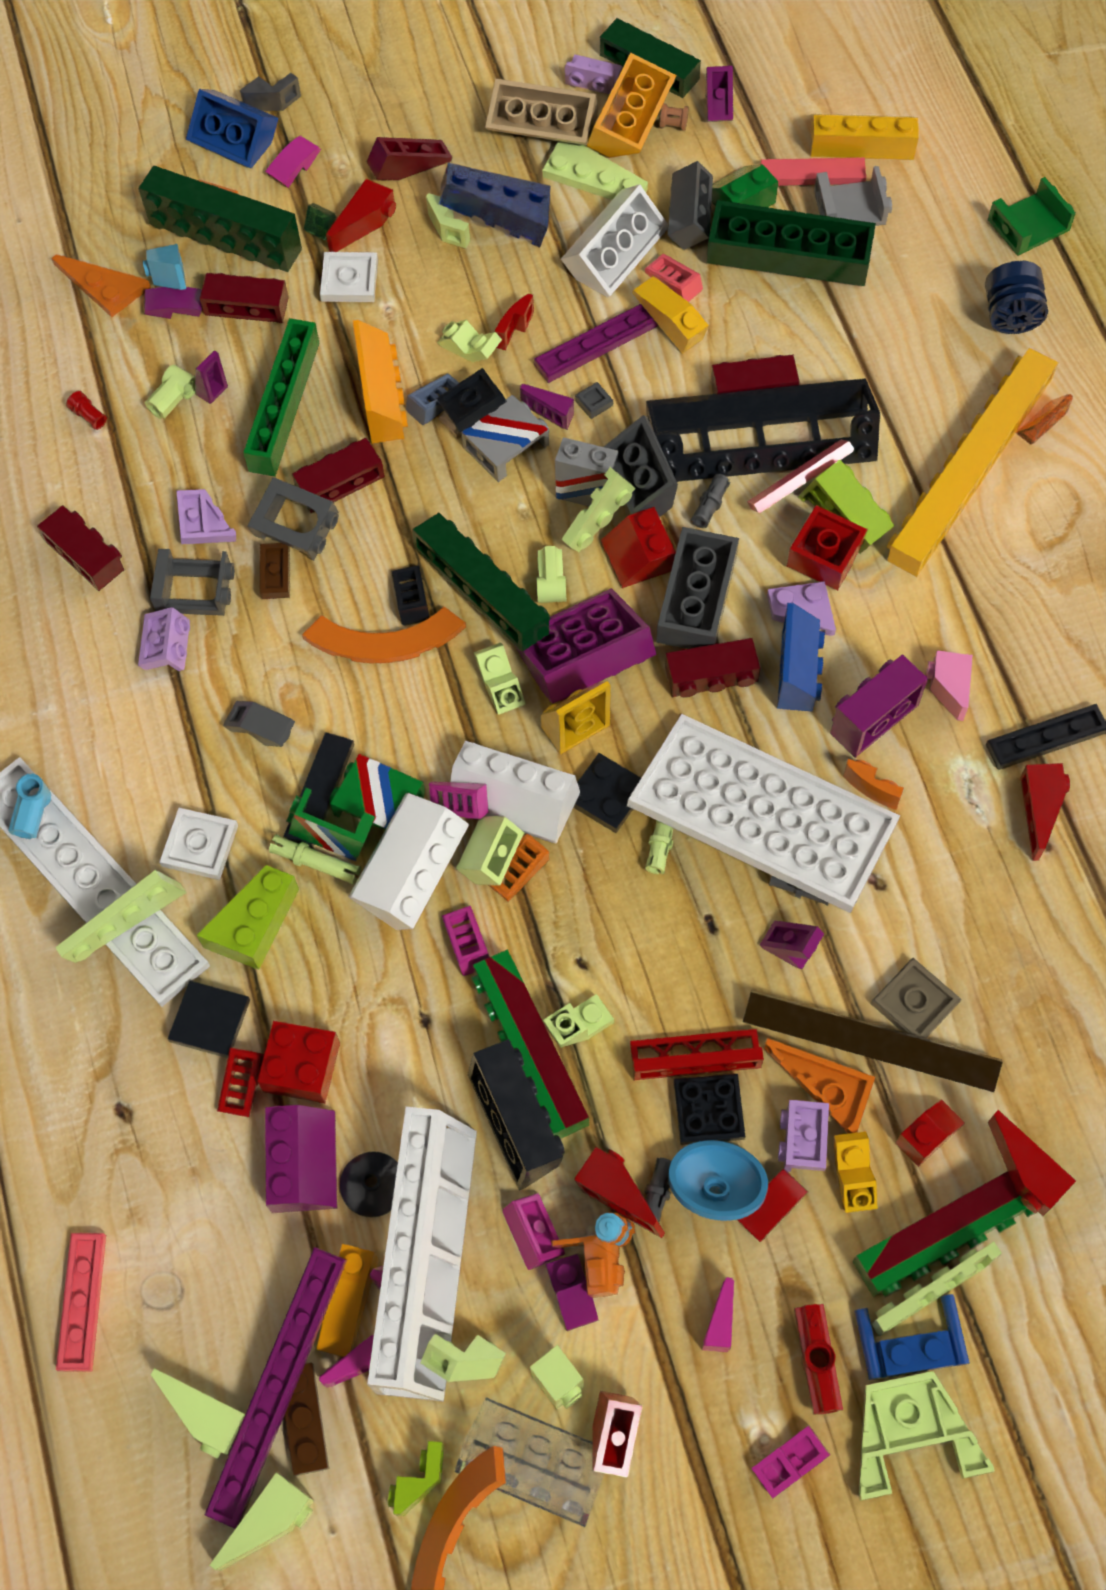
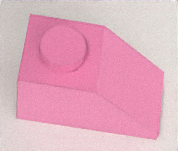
(951, 681)

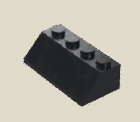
(515, 1113)

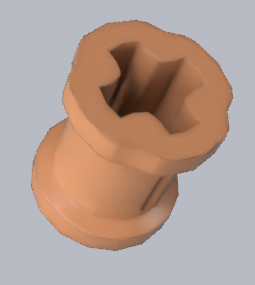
(667, 111)

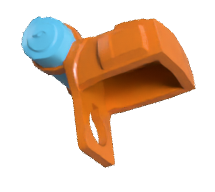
(602, 1253)

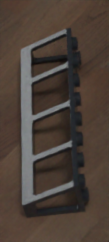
(759, 409)

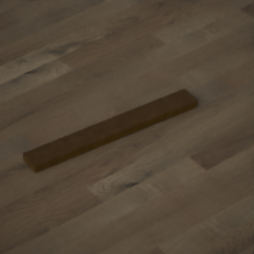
(873, 1041)

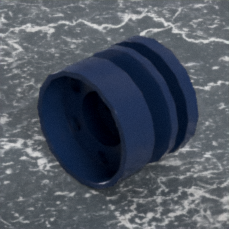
(1016, 297)

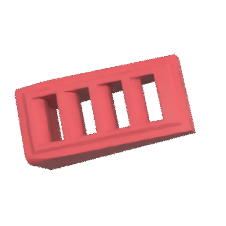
(689, 285)

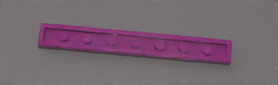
(275, 1388)

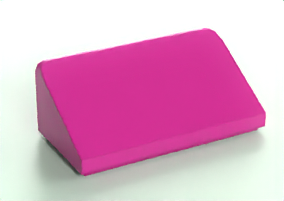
(532, 1230)

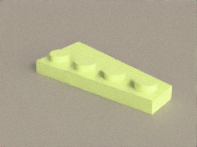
(588, 171)
(127, 911)
(943, 1282)

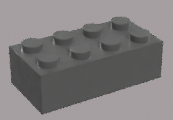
(697, 589)

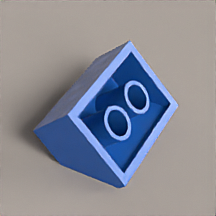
(230, 127)
(800, 660)

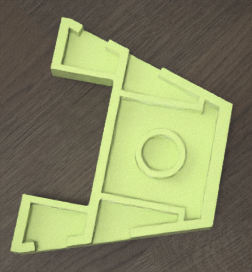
(910, 1416)

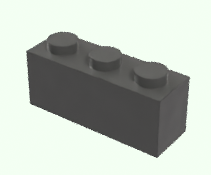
(690, 205)

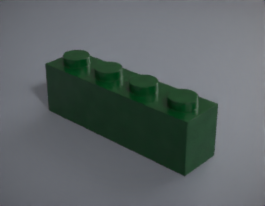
(623, 38)

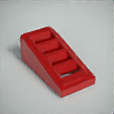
(231, 1068)

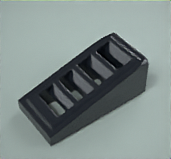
(416, 610)

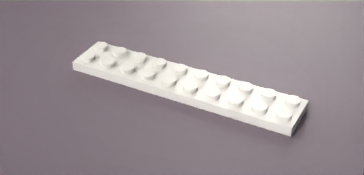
(91, 882)

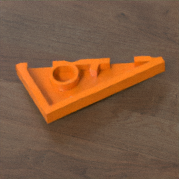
(105, 286)
(826, 1082)

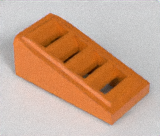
(535, 865)

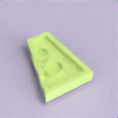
(604, 502)

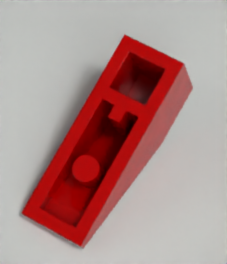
(362, 215)
(1043, 795)
(1032, 1171)
(611, 1184)

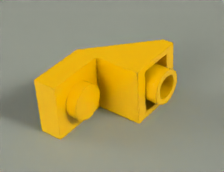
(854, 1172)

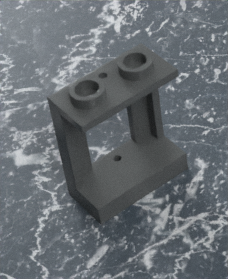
(311, 542)
(167, 567)

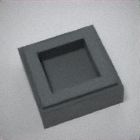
(594, 400)

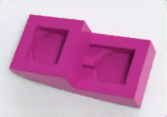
(294, 157)
(791, 1461)

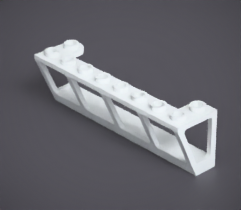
(422, 1253)

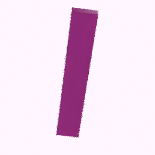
(594, 343)

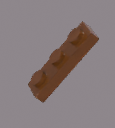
(306, 1426)

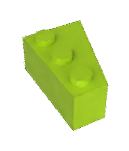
(844, 496)
(252, 918)

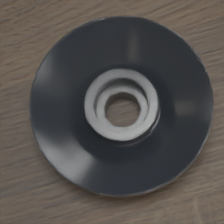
(367, 1200)

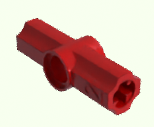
(821, 1382)

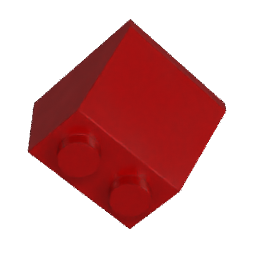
(826, 547)
(639, 548)

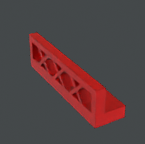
(696, 1062)

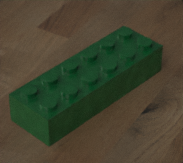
(221, 218)
(790, 243)

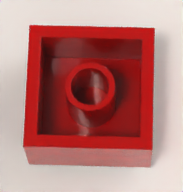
(299, 1062)

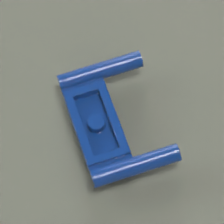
(913, 1352)

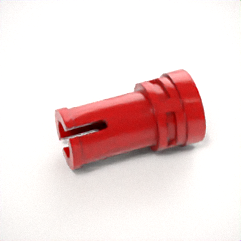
(83, 407)

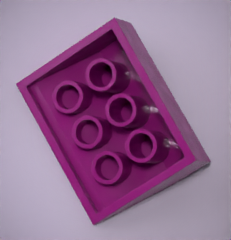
(588, 645)

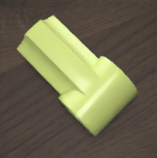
(174, 387)
(551, 582)

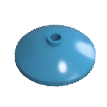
(718, 1180)

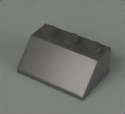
(645, 467)

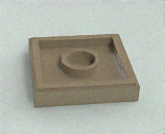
(915, 1000)

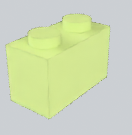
(490, 850)
(558, 1378)

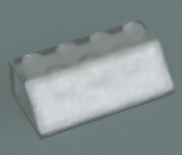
(540, 1461)

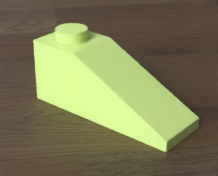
(203, 1416)
(270, 1518)

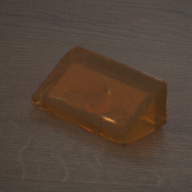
(1045, 419)

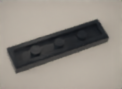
(1047, 736)
(324, 777)

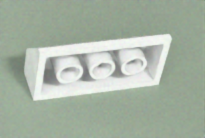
(616, 241)
(521, 790)
(408, 861)

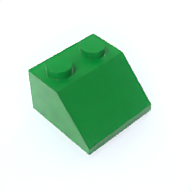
(747, 186)

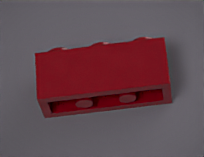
(244, 297)
(754, 374)
(341, 472)
(81, 547)
(712, 668)

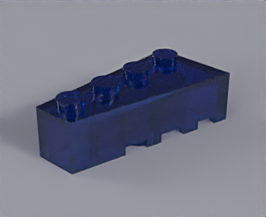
(498, 200)

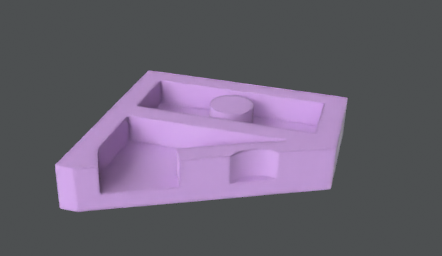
(201, 520)
(810, 597)

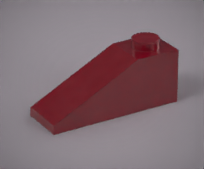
(405, 157)

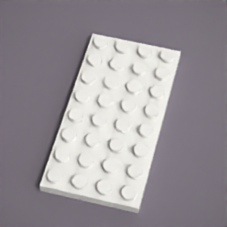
(764, 812)

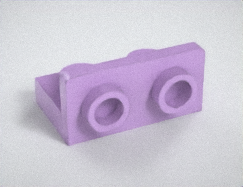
(592, 74)
(164, 640)
(805, 1135)

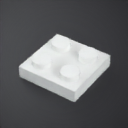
(349, 277)
(199, 843)

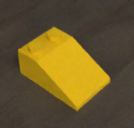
(578, 717)

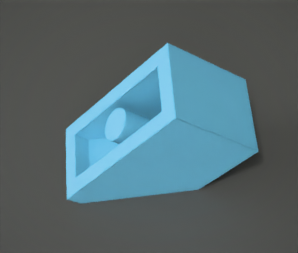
(165, 267)

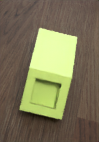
(449, 229)
(466, 342)
(498, 678)
(579, 1023)
(478, 1362)

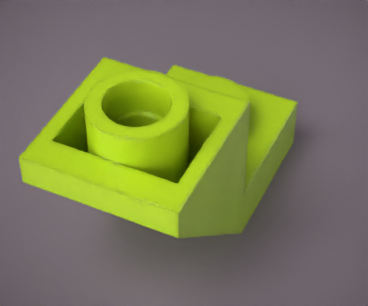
(412, 1490)

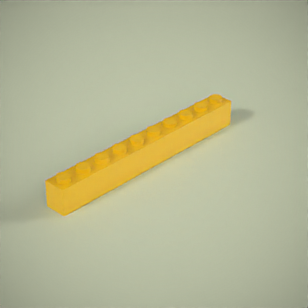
(971, 463)

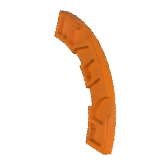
(387, 646)
(466, 1491)

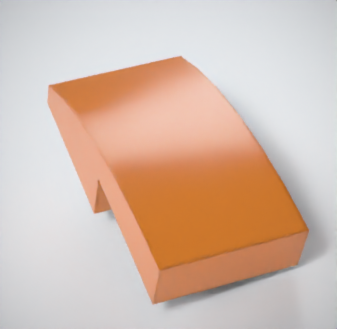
(862, 777)

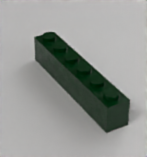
(481, 581)

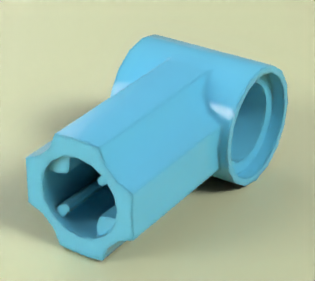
(29, 809)

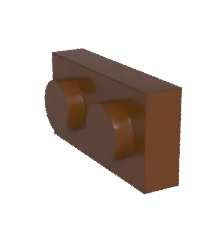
(274, 571)

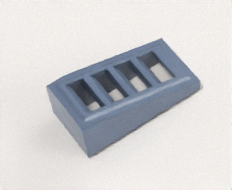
(418, 403)

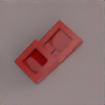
(514, 319)
(782, 1196)

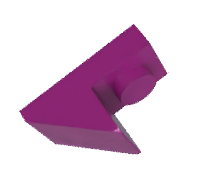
(719, 93)
(792, 942)
(571, 1292)

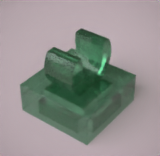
(319, 220)

